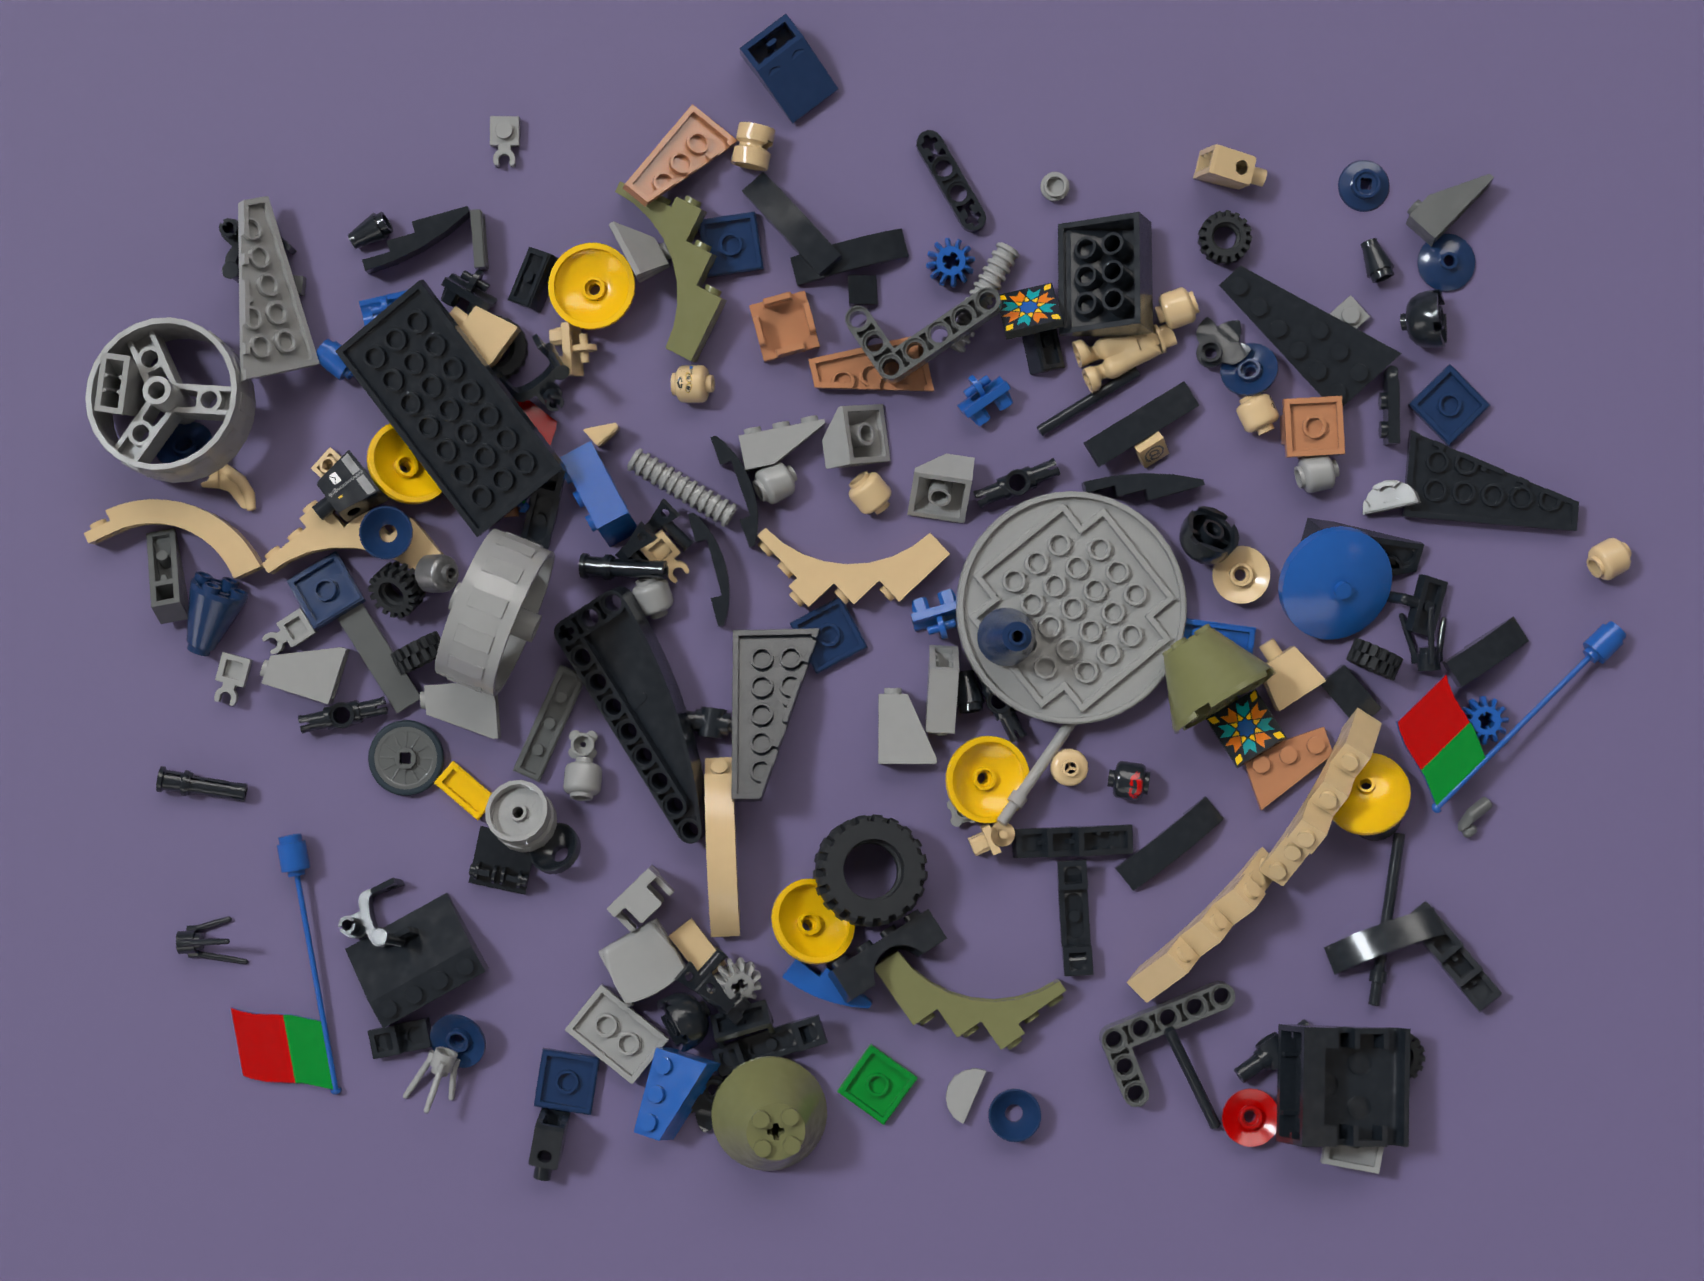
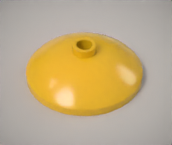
(581, 270)
(384, 459)
(1003, 771)
(1382, 805)
(827, 934)

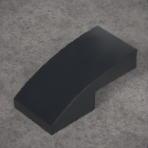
(400, 1038)

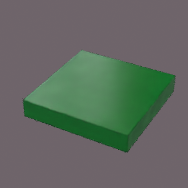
(877, 1084)

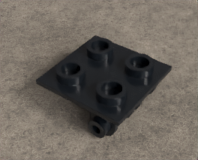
(498, 865)

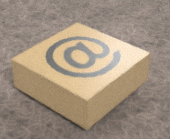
(1151, 449)

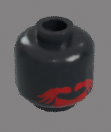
(1129, 780)

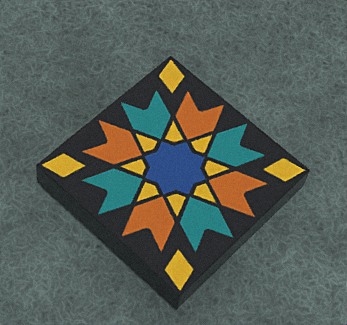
(1030, 311)
(1246, 728)

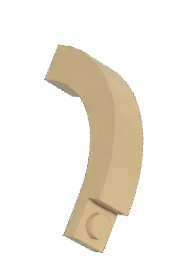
(217, 532)
(721, 848)

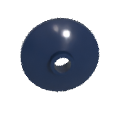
(1432, 265)
(1261, 361)
(184, 442)
(446, 1034)

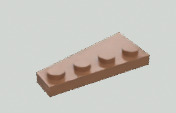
(682, 152)
(855, 371)

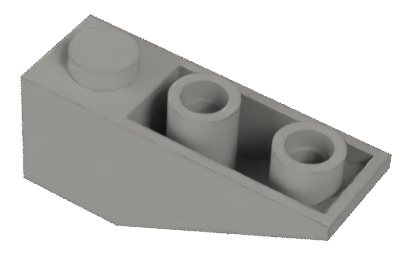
(773, 445)

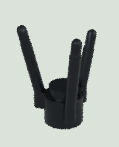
(1429, 656)
(191, 942)

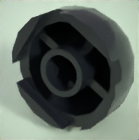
(1426, 319)
(1208, 536)
(685, 1019)

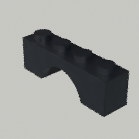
(915, 936)

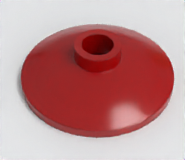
(1252, 1132)

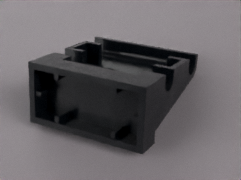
(1343, 1086)

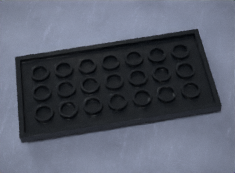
(450, 408)

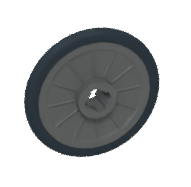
(400, 777)

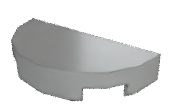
(1389, 496)
(962, 1092)

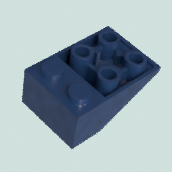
(788, 68)

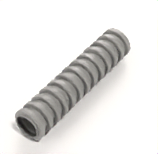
(992, 276)
(681, 487)

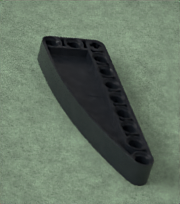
(642, 681)

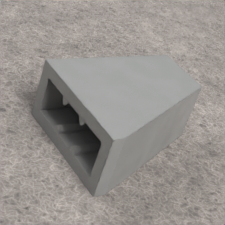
(119, 385)
(307, 673)
(942, 689)
(463, 708)
(900, 731)

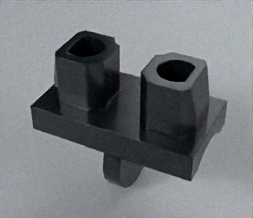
(470, 288)

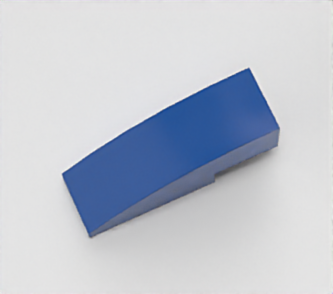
(820, 984)

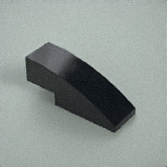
(1485, 652)

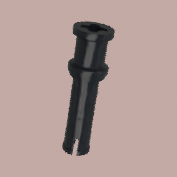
(610, 567)
(189, 783)

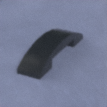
(856, 254)
(727, 456)
(543, 511)
(719, 603)
(1169, 844)
(1074, 917)
(1383, 939)
(789, 1038)

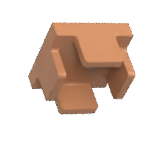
(784, 325)
(1312, 426)

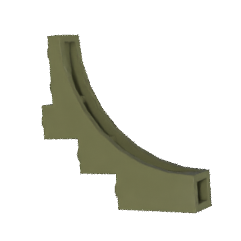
(696, 306)
(962, 1013)

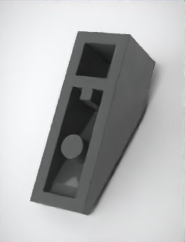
(1442, 209)
(166, 577)

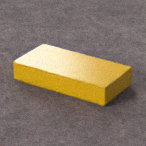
(464, 789)

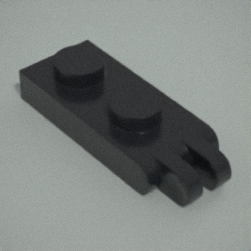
(1390, 404)

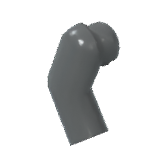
(1472, 814)

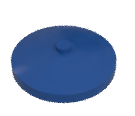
(1335, 582)

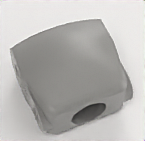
(642, 962)

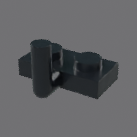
(1428, 592)

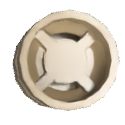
(753, 145)

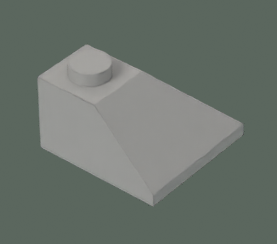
(641, 251)
(856, 437)
(942, 488)

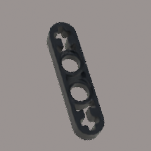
(946, 183)

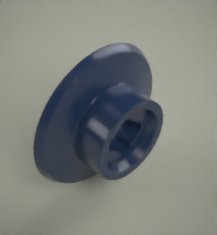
(1350, 183)

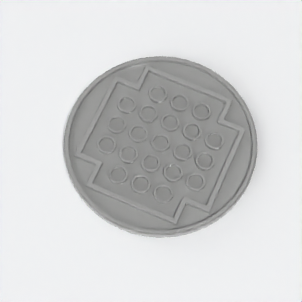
(1099, 602)

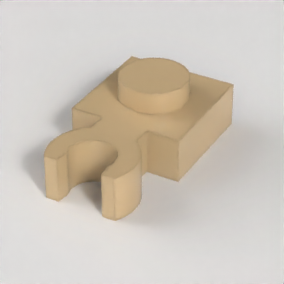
(665, 550)

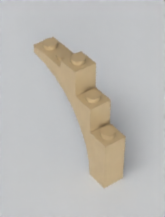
(334, 534)
(814, 577)
(1326, 797)
(1203, 932)

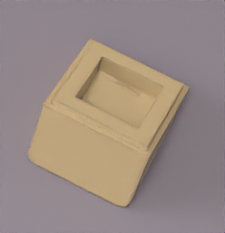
(602, 433)

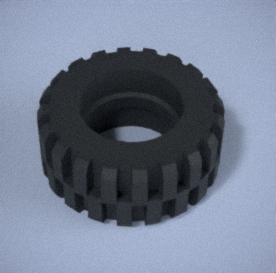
(908, 862)

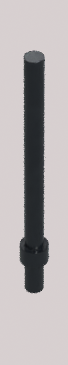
(1378, 974)

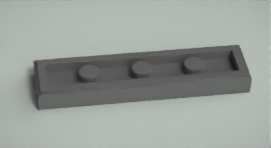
(376, 655)
(549, 724)

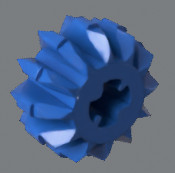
(945, 253)
(1493, 716)

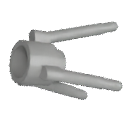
(442, 1062)

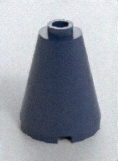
(996, 639)

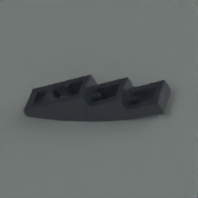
(792, 224)
(427, 234)
(1141, 424)
(1152, 485)
(1073, 841)
(1461, 966)

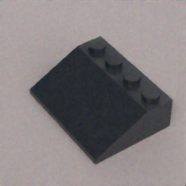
(1106, 276)
(423, 968)

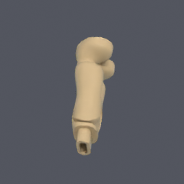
(1120, 354)

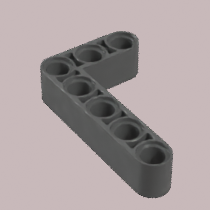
(923, 337)
(1155, 1029)

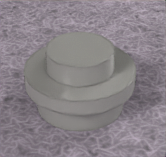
(1054, 186)

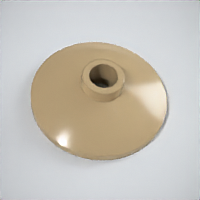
(1255, 580)

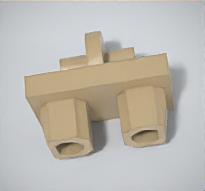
(574, 347)
(992, 838)

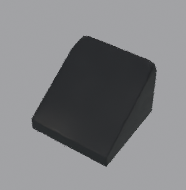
(862, 290)

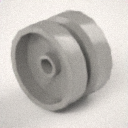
(521, 816)

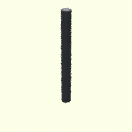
(1087, 401)
(1192, 1077)

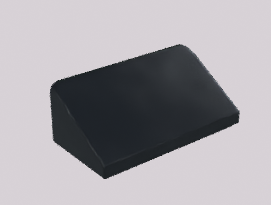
(532, 280)
(1043, 352)
(1349, 692)

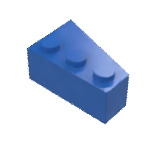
(598, 493)
(671, 1091)

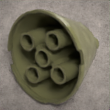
(1208, 675)
(769, 1113)

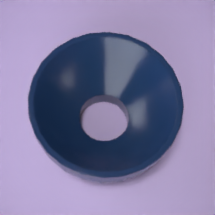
(373, 523)
(1014, 1130)

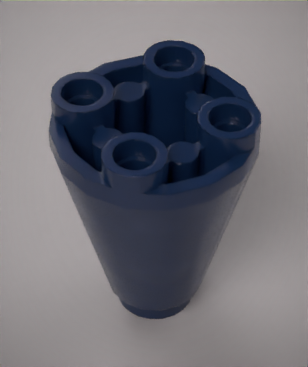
(211, 610)

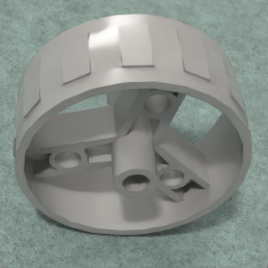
(234, 403)
(494, 612)

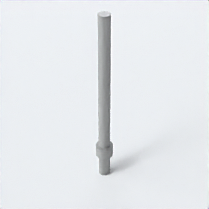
(1018, 797)

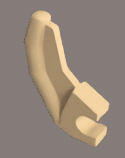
(235, 483)

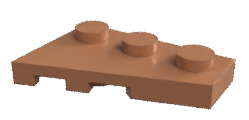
(1287, 764)

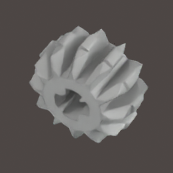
(734, 972)

